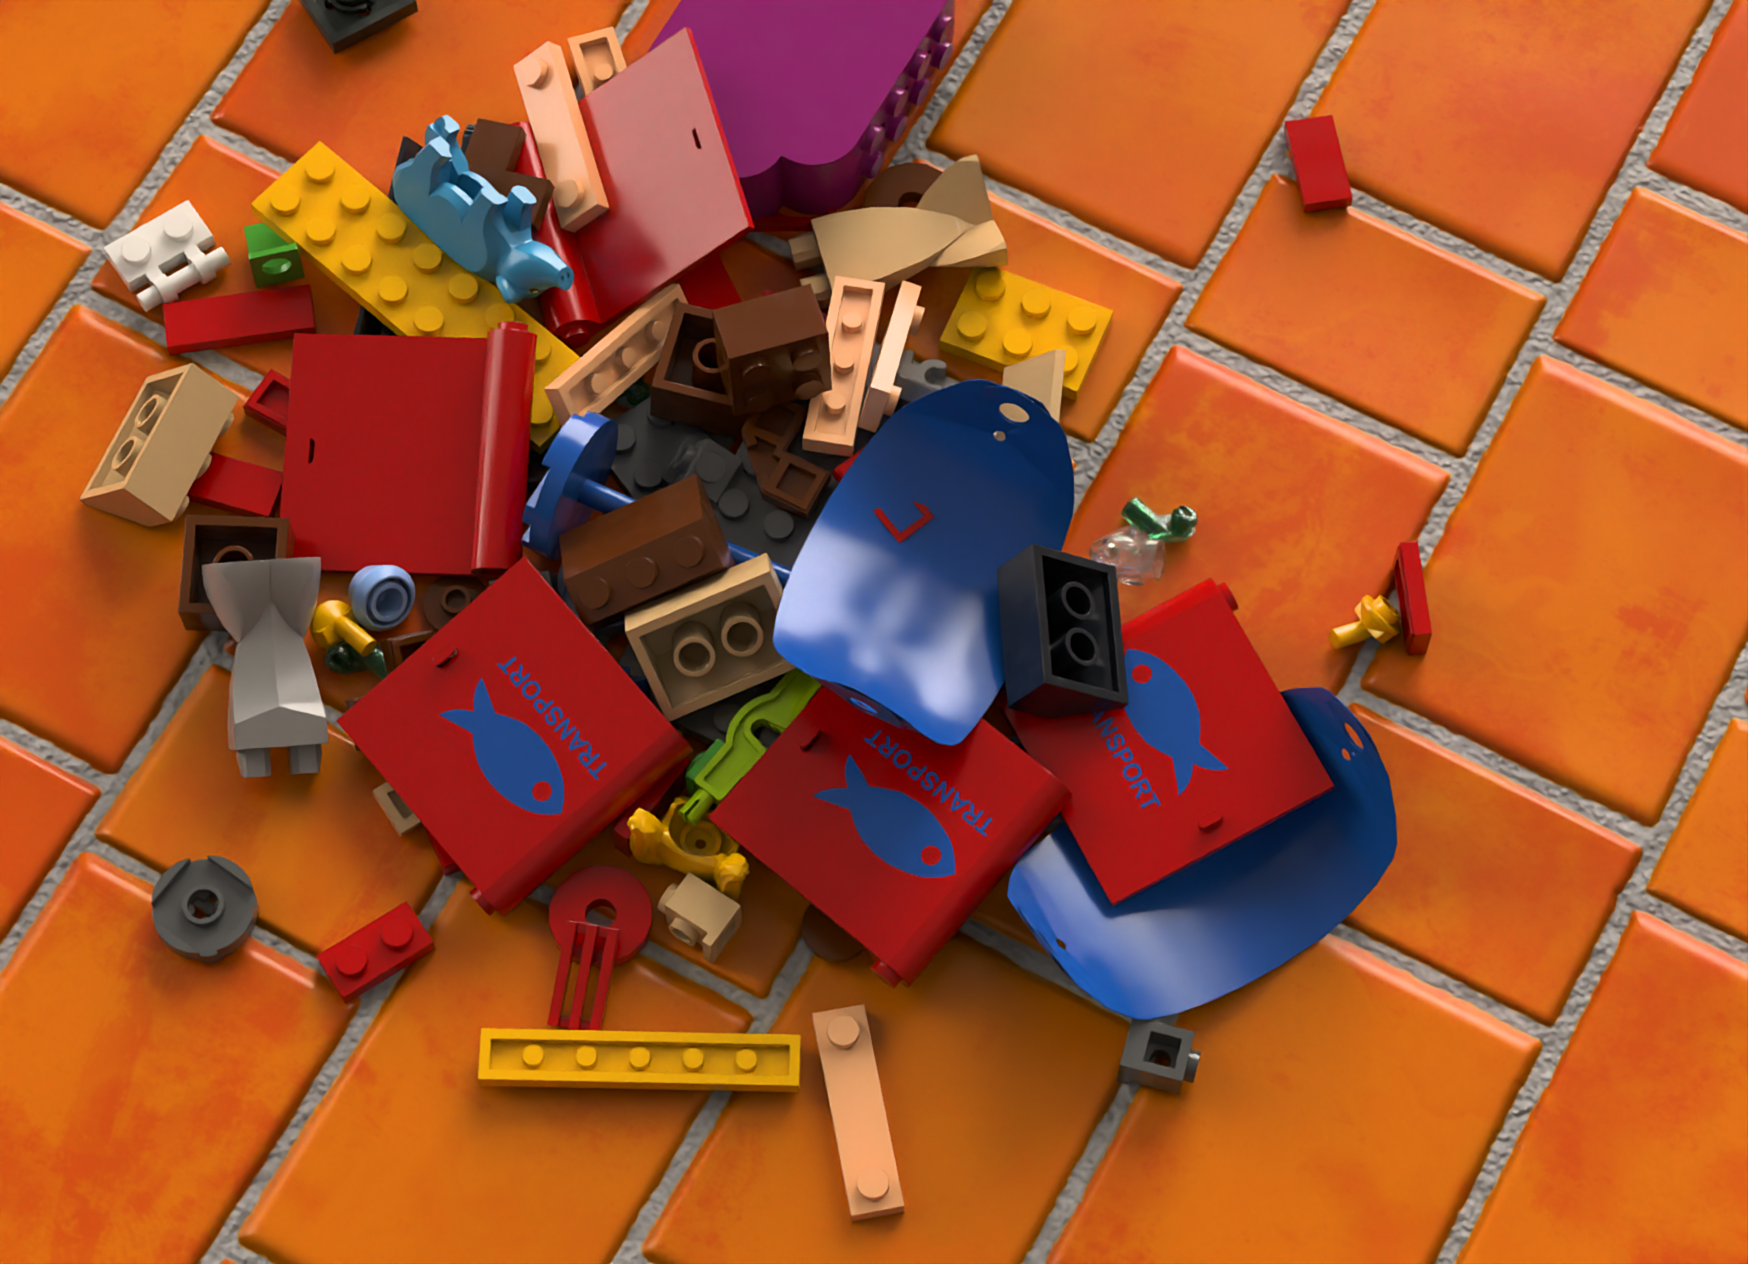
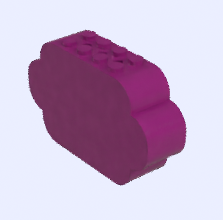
(814, 88)

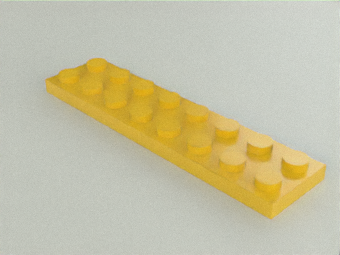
(396, 268)

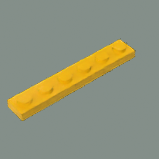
(639, 1060)

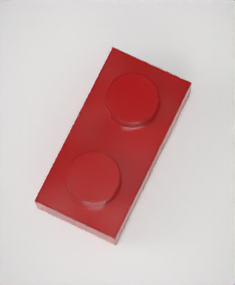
(375, 952)

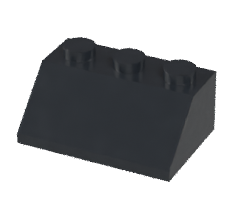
(1061, 634)

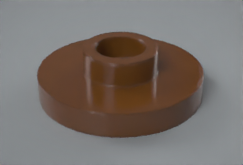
(449, 597)
(827, 939)

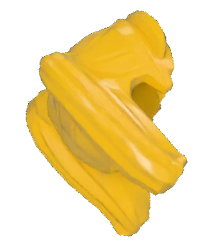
(675, 843)

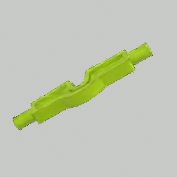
(742, 747)

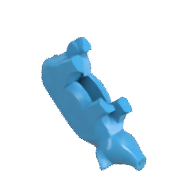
(474, 221)

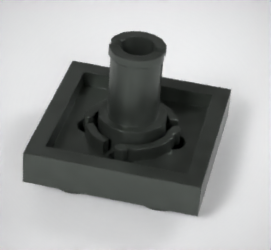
(345, 26)

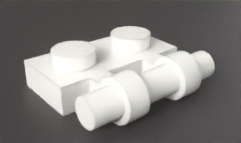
(161, 246)

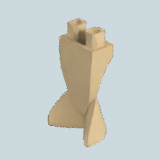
(894, 243)

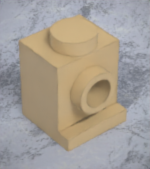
(700, 915)

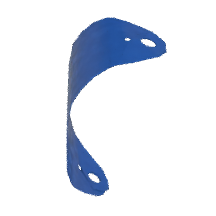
(919, 619)
(1232, 910)

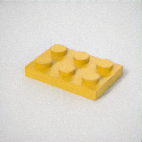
(1015, 319)

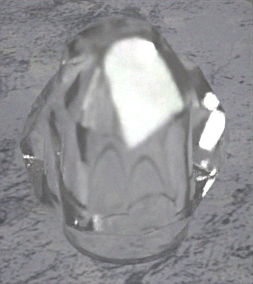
(1132, 554)

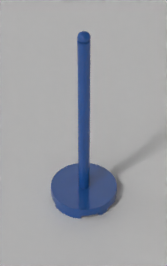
(576, 486)

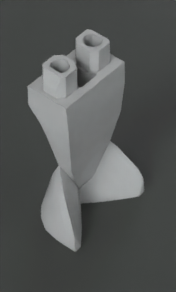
(272, 677)

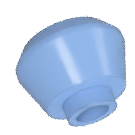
(381, 596)

